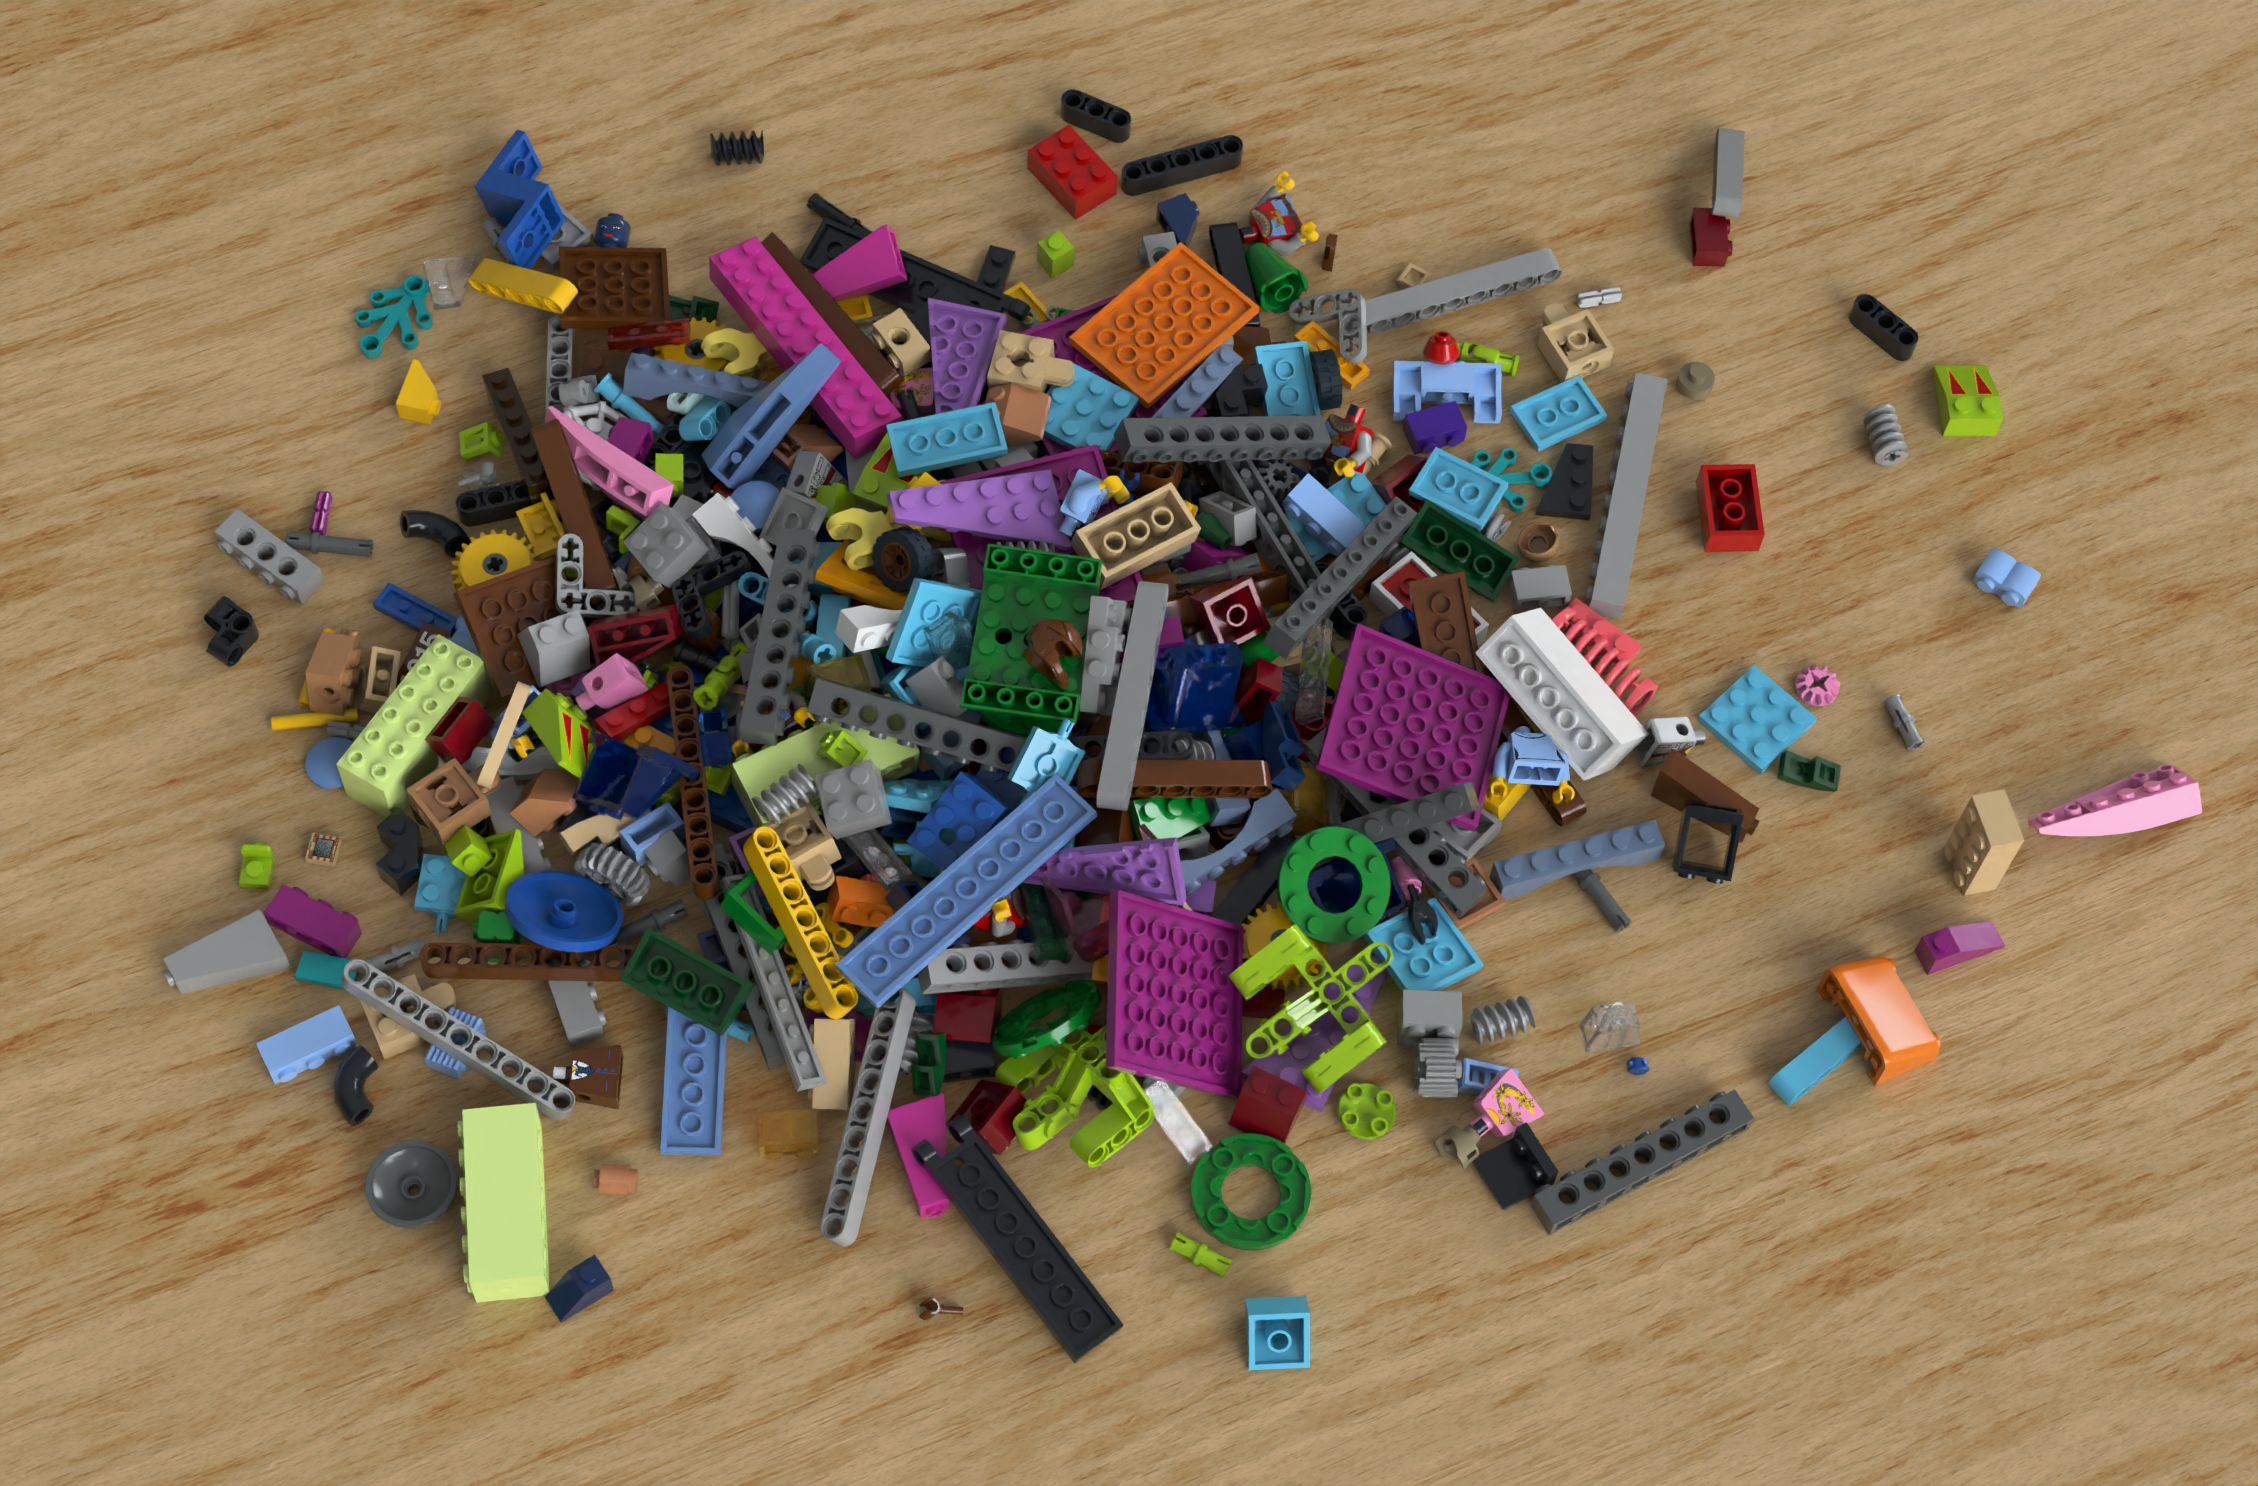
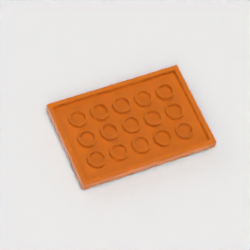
(1164, 325)

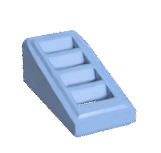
(1476, 1067)

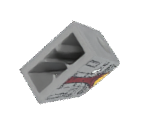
(810, 472)
(1663, 737)

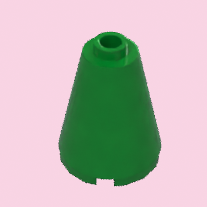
(1274, 278)

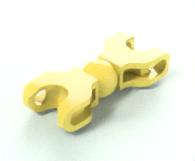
(740, 348)
(864, 529)

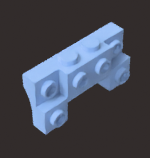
(1438, 384)

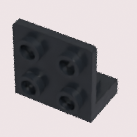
(1516, 1168)

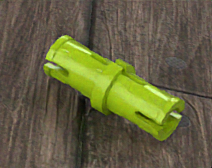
(1200, 1254)

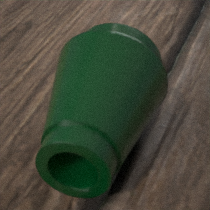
(1213, 530)

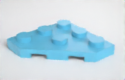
(915, 794)

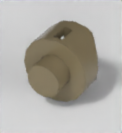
(1695, 380)
(645, 592)
(1459, 1145)

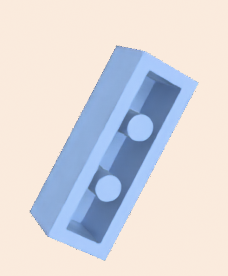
(1323, 515)
(307, 1045)

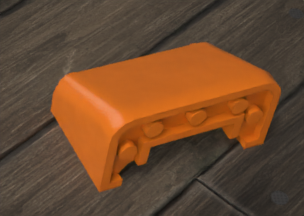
(1881, 1016)

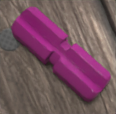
(322, 509)

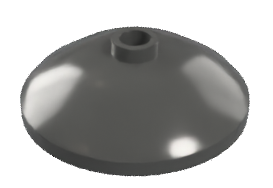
(409, 1167)

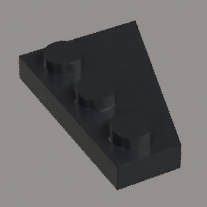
(1570, 485)

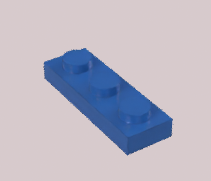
(412, 610)

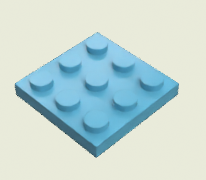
(1087, 411)
(923, 606)
(1757, 719)
(1427, 967)

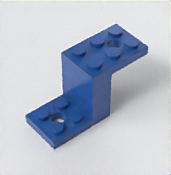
(520, 202)
(970, 809)

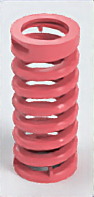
(1645, 689)

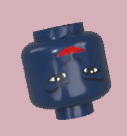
(612, 231)

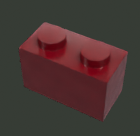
(1709, 238)
(1257, 687)
(460, 730)

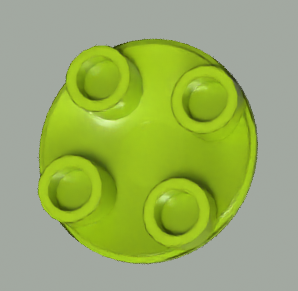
(1366, 1110)

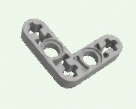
(1339, 311)
(575, 588)

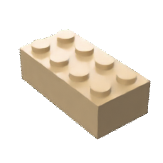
(1137, 534)
(1983, 842)

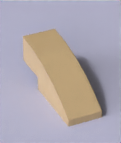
(599, 828)

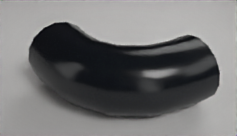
(434, 527)
(350, 1086)

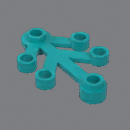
(395, 313)
(1537, 469)

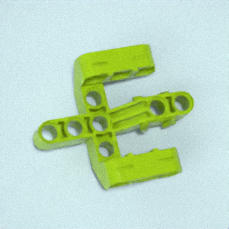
(1297, 949)
(1061, 1102)

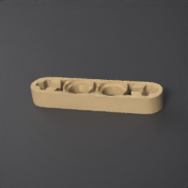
(504, 735)

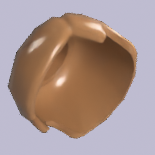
(1538, 542)

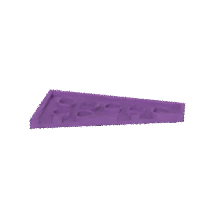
(961, 352)
(995, 508)
(1136, 867)
(1324, 1035)

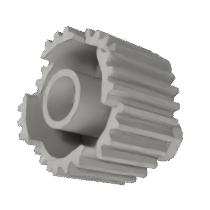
(1436, 1067)

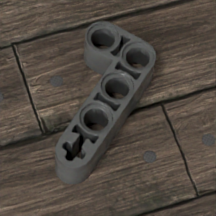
(950, 566)

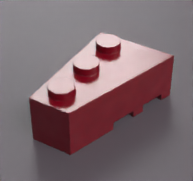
(634, 633)

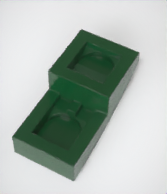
(696, 308)
(1808, 773)
(930, 1069)

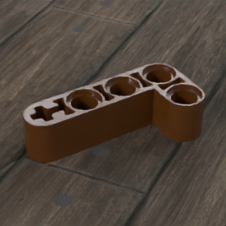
(1152, 474)

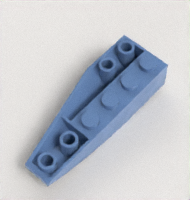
(766, 418)

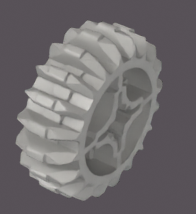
(613, 871)

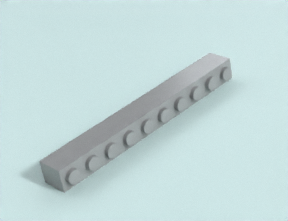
(1627, 495)
(572, 998)

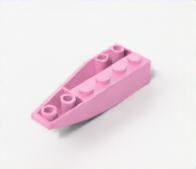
(617, 474)
(2125, 806)

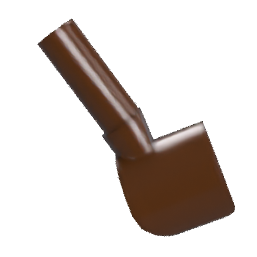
(935, 1308)

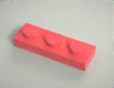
(1617, 639)

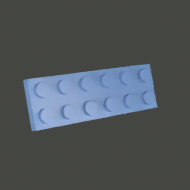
(693, 1088)

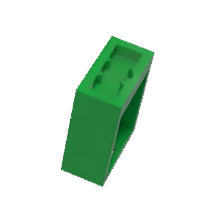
(748, 919)

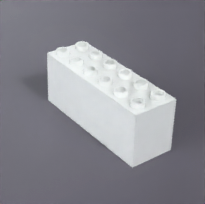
(1561, 693)

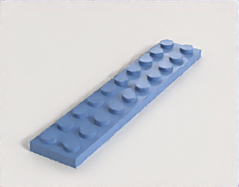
(966, 891)

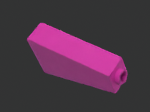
(864, 267)
(909, 1127)

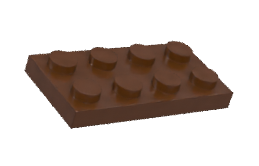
(602, 361)
(1445, 618)

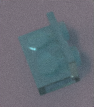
(950, 638)

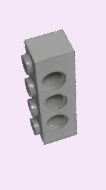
(242, 529)

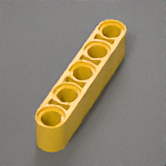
(523, 285)

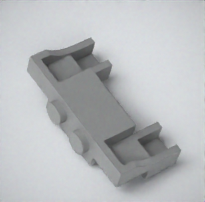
(1102, 656)

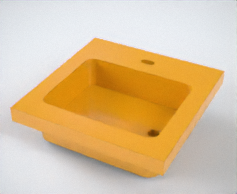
(860, 583)

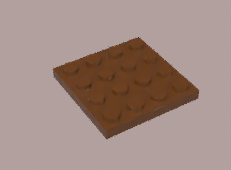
(615, 286)
(503, 609)

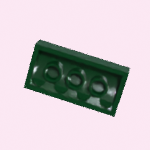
(1457, 548)
(686, 982)

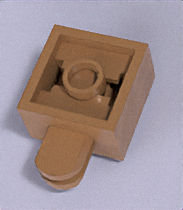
(334, 672)
(448, 789)

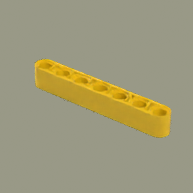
(799, 908)

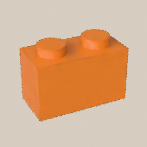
(858, 902)

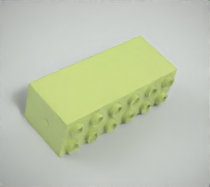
(393, 746)
(760, 770)
(503, 1203)

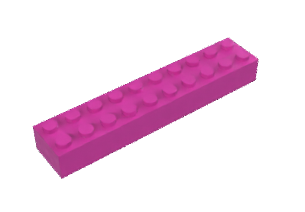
(791, 329)

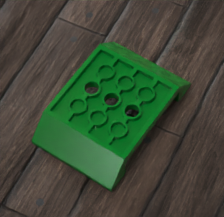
(1015, 595)

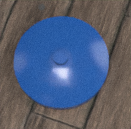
(563, 911)

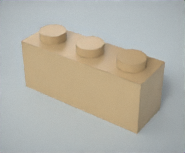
(836, 1053)

